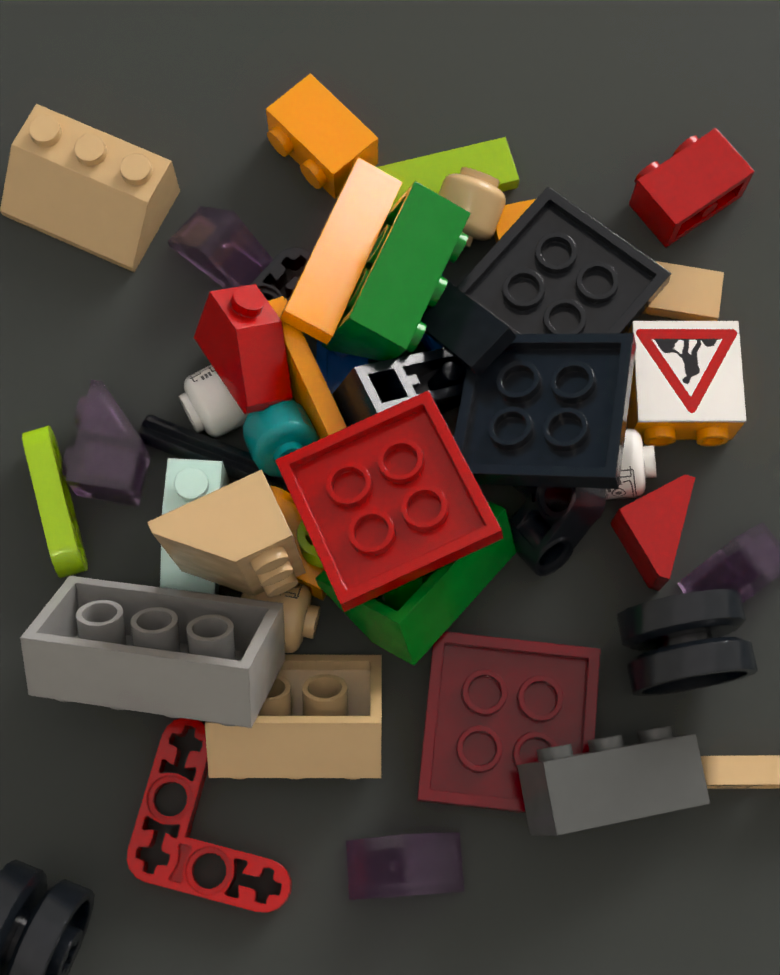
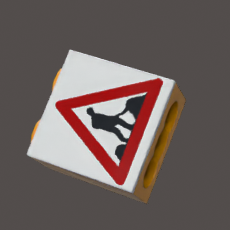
(687, 382)

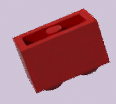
(690, 186)

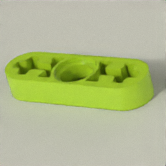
(54, 502)

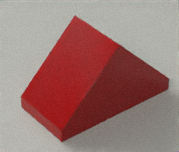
(653, 528)

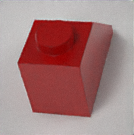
(245, 346)

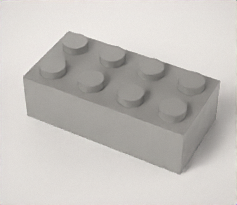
(155, 650)

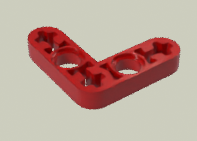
(187, 851)

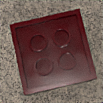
(497, 706)

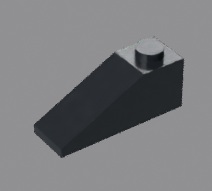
(389, 382)

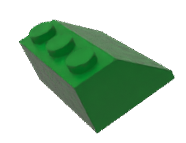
(402, 276)
(420, 611)

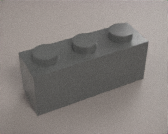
(612, 782)

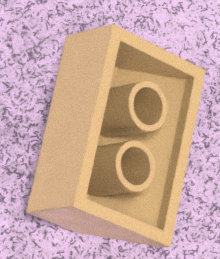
(87, 187)
(233, 538)
(313, 724)

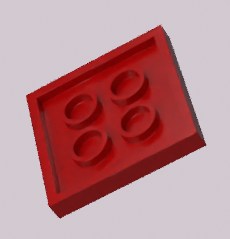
(388, 500)

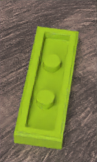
(489, 157)

